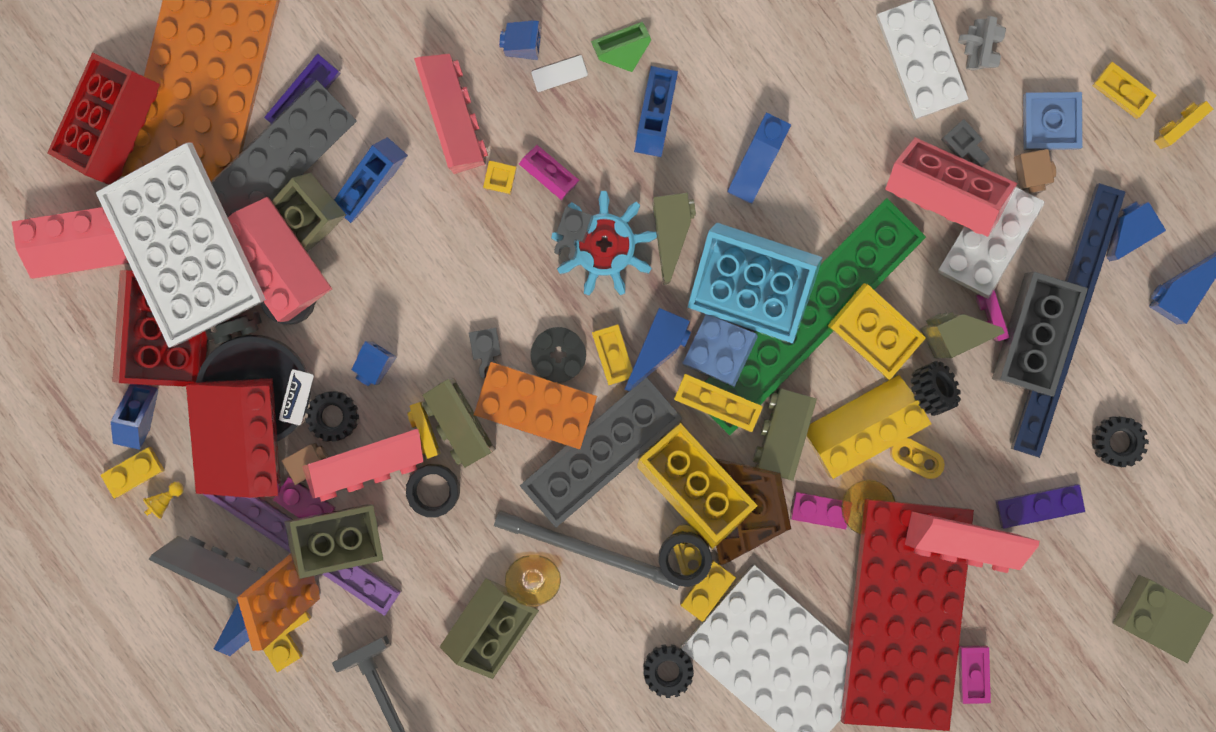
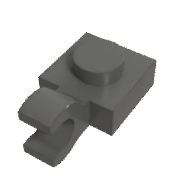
(963, 141)

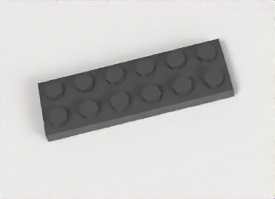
(283, 149)
(606, 451)

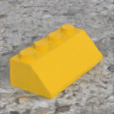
(866, 426)
(696, 485)

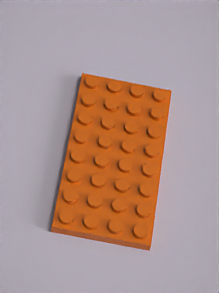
(208, 76)

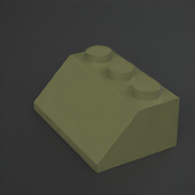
(955, 334)
(457, 423)
(784, 432)
(334, 540)
(487, 630)

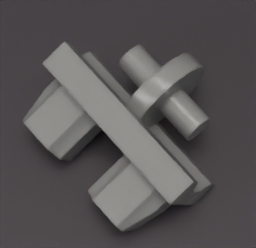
(980, 42)

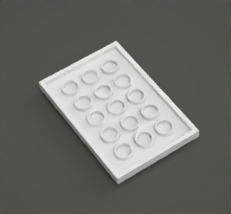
(180, 245)
(773, 656)

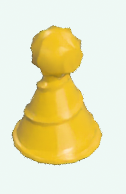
(158, 503)

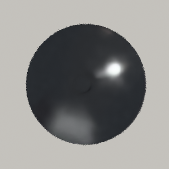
(255, 358)

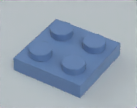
(1052, 121)
(720, 350)

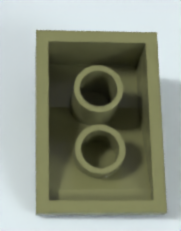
(308, 209)
(672, 223)
(1163, 618)

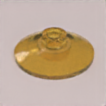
(856, 496)
(528, 570)

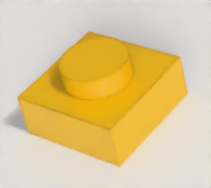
(499, 177)

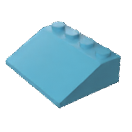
(754, 282)

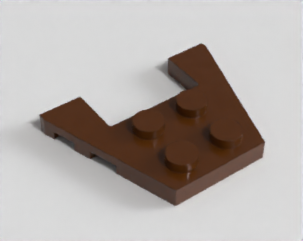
(766, 520)

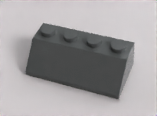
(1039, 333)
(207, 567)

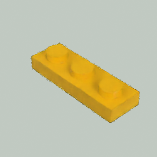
(718, 402)

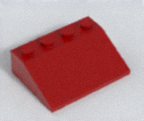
(103, 119)
(140, 347)
(234, 438)

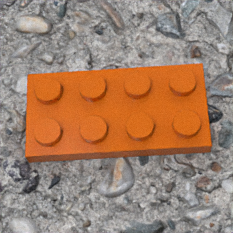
(535, 405)
(276, 602)

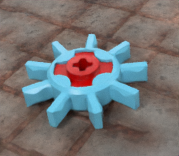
(616, 257)

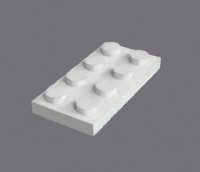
(922, 57)
(982, 260)

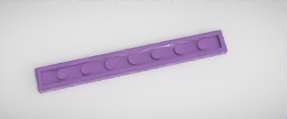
(270, 523)

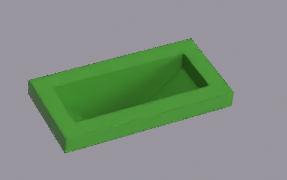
(623, 47)

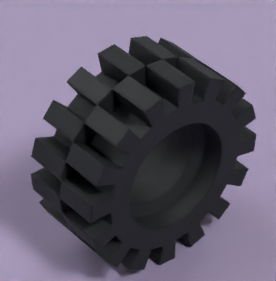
(935, 388)
(316, 422)
(1136, 446)
(673, 687)

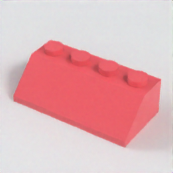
(450, 112)
(950, 186)
(67, 243)
(278, 260)
(363, 464)
(968, 541)

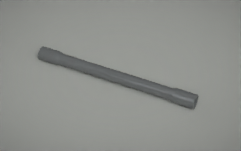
(519, 526)

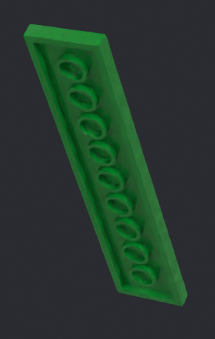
(861, 258)

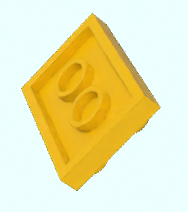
(876, 331)

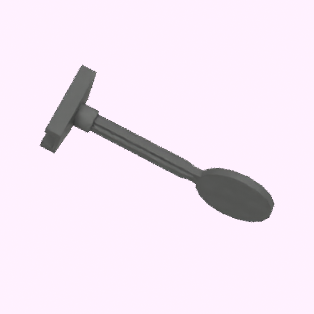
(364, 659)

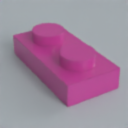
(549, 172)
(993, 313)
(299, 501)
(817, 510)
(974, 674)

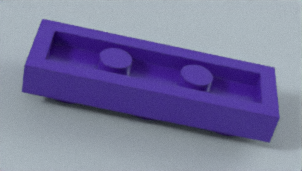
(316, 69)
(1040, 506)

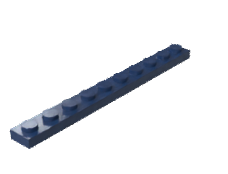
(1083, 272)

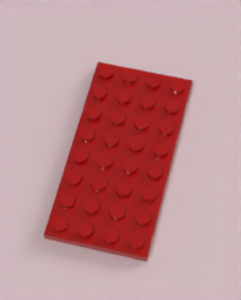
(903, 624)

